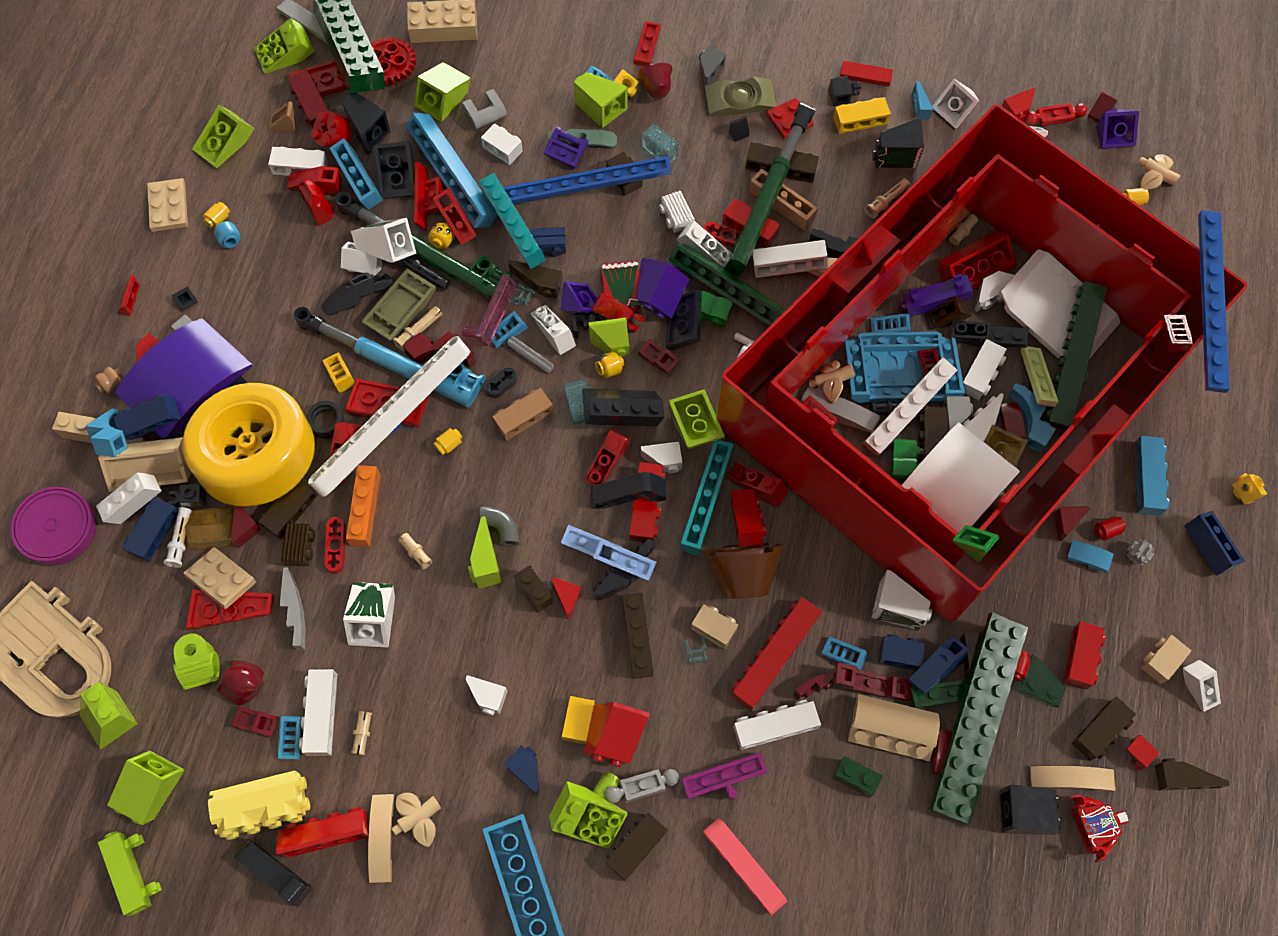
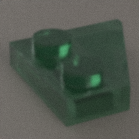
(1042, 683)

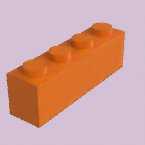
(363, 506)

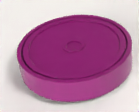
(53, 526)

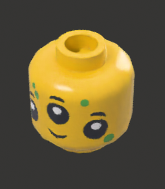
(441, 235)

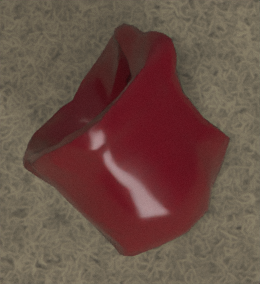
(656, 79)
(241, 682)

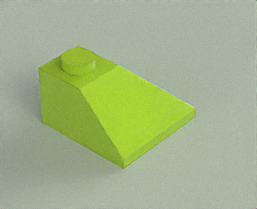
(610, 336)

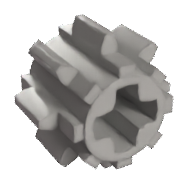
(1140, 552)

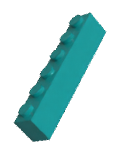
(512, 221)
(706, 497)

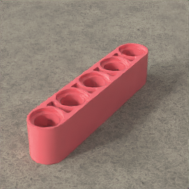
(745, 866)

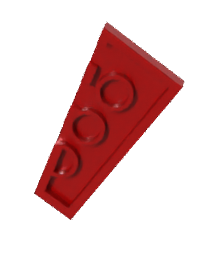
(207, 612)

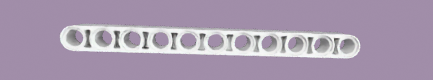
(388, 416)

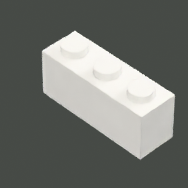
(289, 160)
(984, 369)
(128, 498)

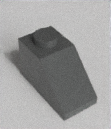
(711, 64)

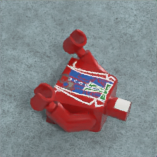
(1097, 825)

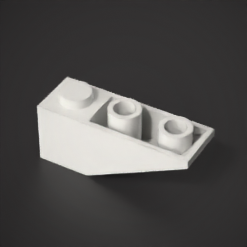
(705, 244)
(554, 329)
(984, 418)

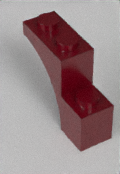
(423, 349)

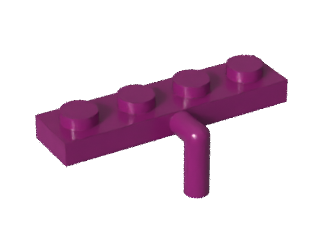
(724, 776)

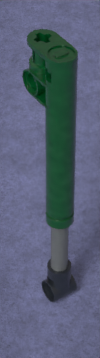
(762, 207)
(476, 278)

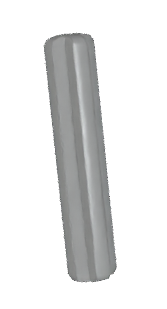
(530, 354)

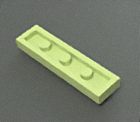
(1039, 376)

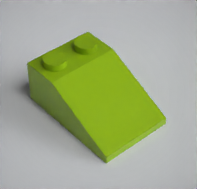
(222, 136)
(695, 419)
(483, 560)

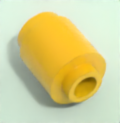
(1138, 195)
(216, 214)
(448, 441)

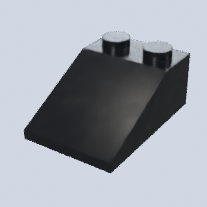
(395, 169)

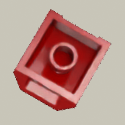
(315, 201)

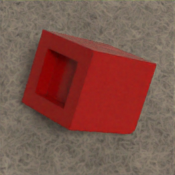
(1142, 752)

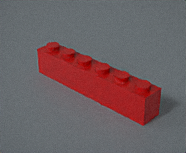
(776, 654)

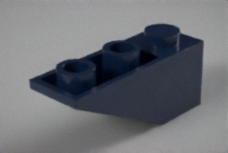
(939, 665)

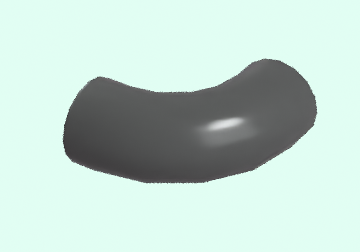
(503, 524)

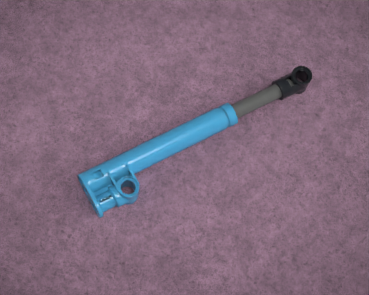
(458, 387)

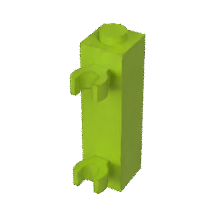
(124, 872)

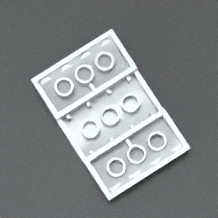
(961, 477)

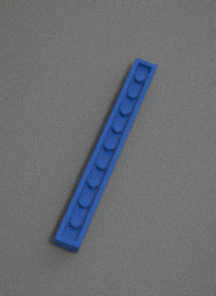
(589, 180)
(1213, 302)

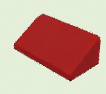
(129, 296)

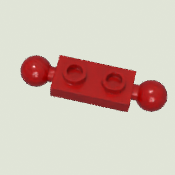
(1055, 114)

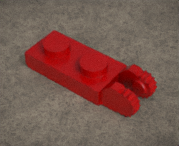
(614, 309)

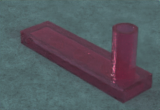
(494, 312)

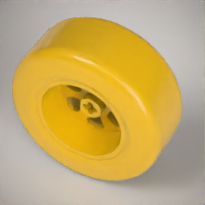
(229, 421)

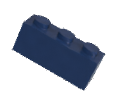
(147, 417)
(151, 529)
(1214, 543)

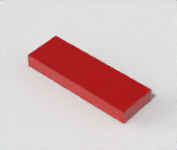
(647, 43)
(866, 73)

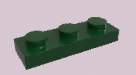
(940, 694)

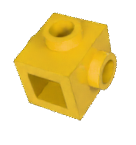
(1255, 489)

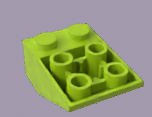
(284, 47)
(586, 816)

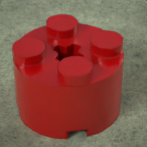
(330, 129)

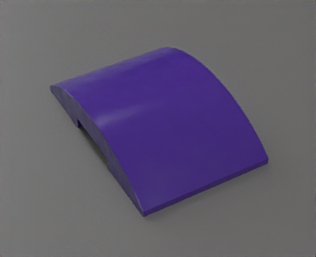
(184, 366)

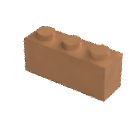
(523, 413)

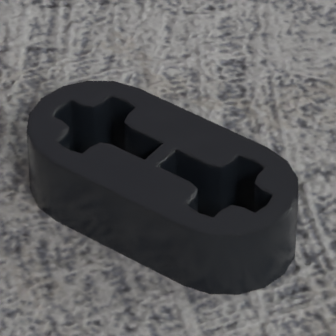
(502, 383)

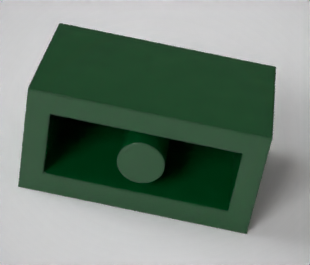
(857, 777)

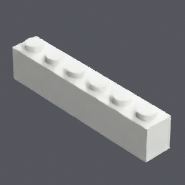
(909, 406)

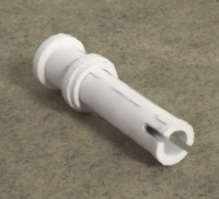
(174, 546)

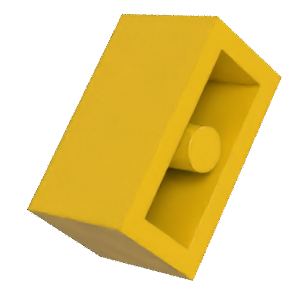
(578, 720)

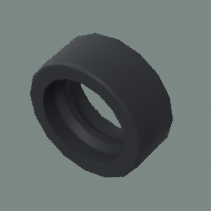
(316, 409)

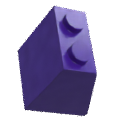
(660, 287)

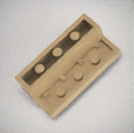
(894, 727)

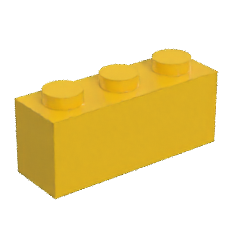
(861, 115)

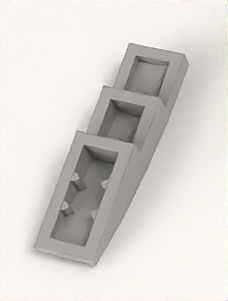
(846, 411)
(291, 602)

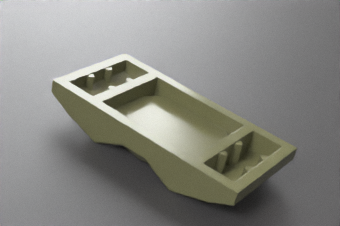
(740, 97)
(399, 305)

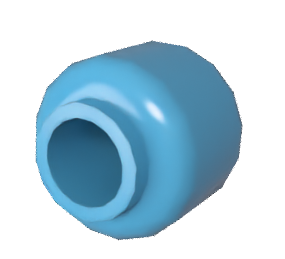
(227, 234)

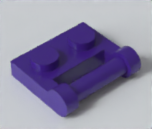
(562, 152)

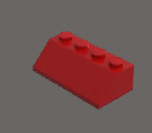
(980, 259)
(323, 833)

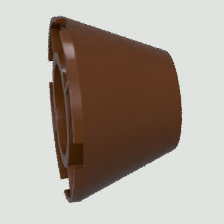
(744, 569)

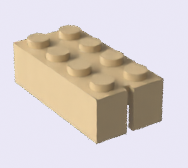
(442, 21)
(157, 458)

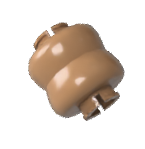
(108, 380)

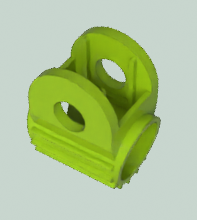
(195, 661)

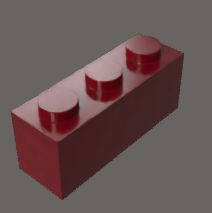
(307, 96)

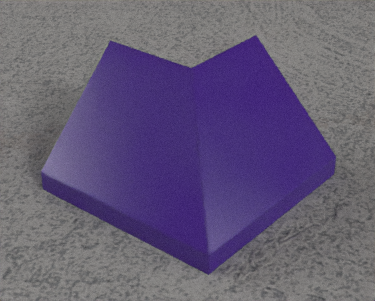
(1118, 128)
(577, 297)

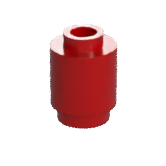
(1109, 528)
(1022, 666)

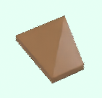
(283, 119)

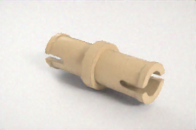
(963, 229)
(415, 551)
(361, 733)

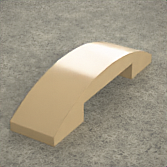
(1072, 777)
(380, 838)

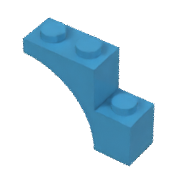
(1038, 431)
(105, 436)

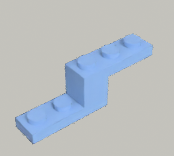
(608, 552)

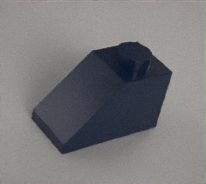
(525, 767)

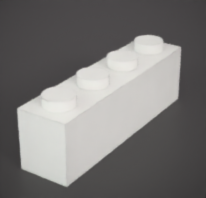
(790, 258)
(319, 713)
(776, 725)

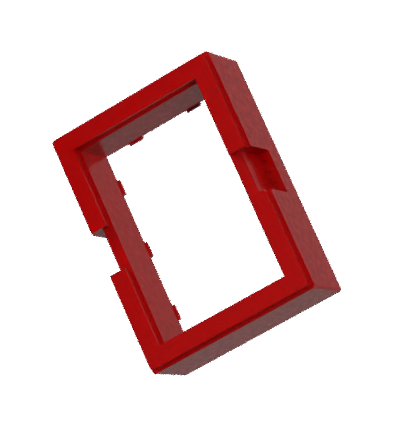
(1044, 204)

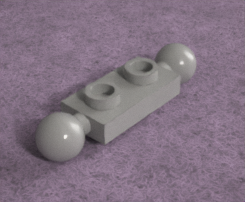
(641, 786)

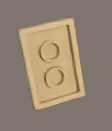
(167, 205)
(219, 578)

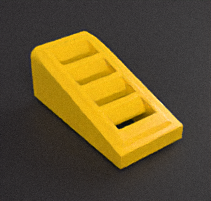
(343, 382)

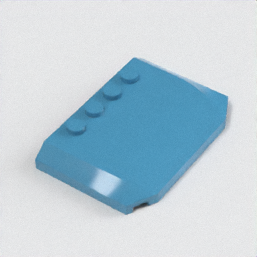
(889, 365)

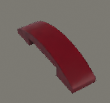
(871, 683)

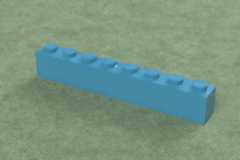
(451, 170)

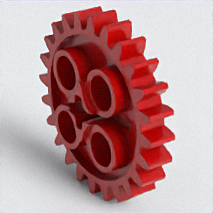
(395, 59)

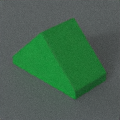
(975, 541)

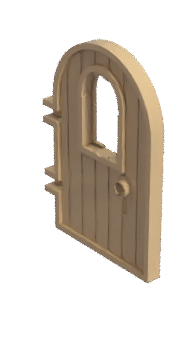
(37, 631)

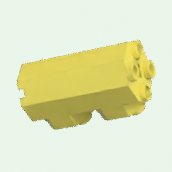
(258, 804)

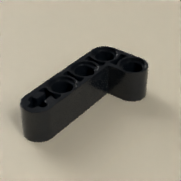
(628, 489)
(274, 873)

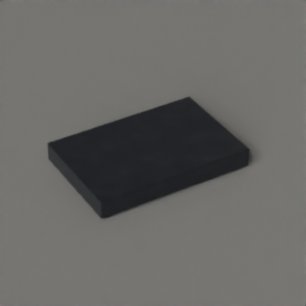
(685, 324)

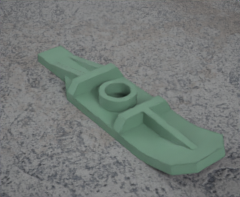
(595, 137)

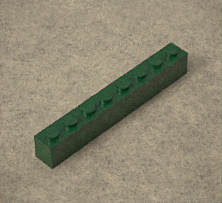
(726, 284)
(1076, 354)

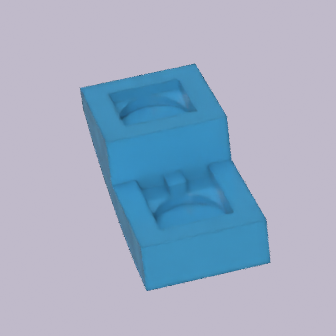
(1090, 555)

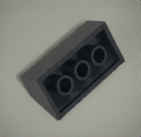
(622, 407)

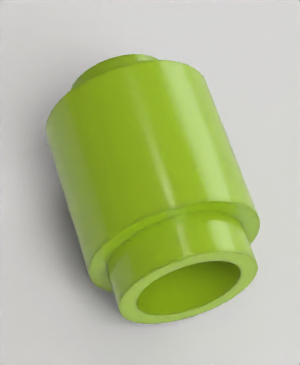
(604, 782)

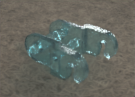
(529, 292)
(694, 659)

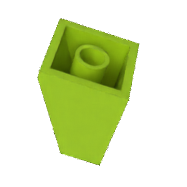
(440, 90)
(600, 98)
(105, 714)
(144, 787)

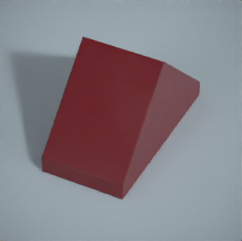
(1103, 104)
(1067, 518)
(242, 527)

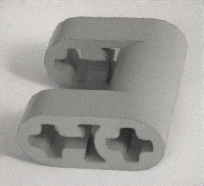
(487, 115)

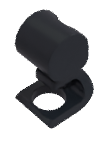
(593, 317)

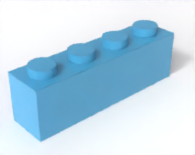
(356, 174)
(1151, 475)

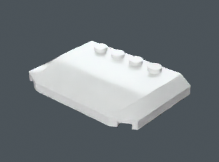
(1042, 300)

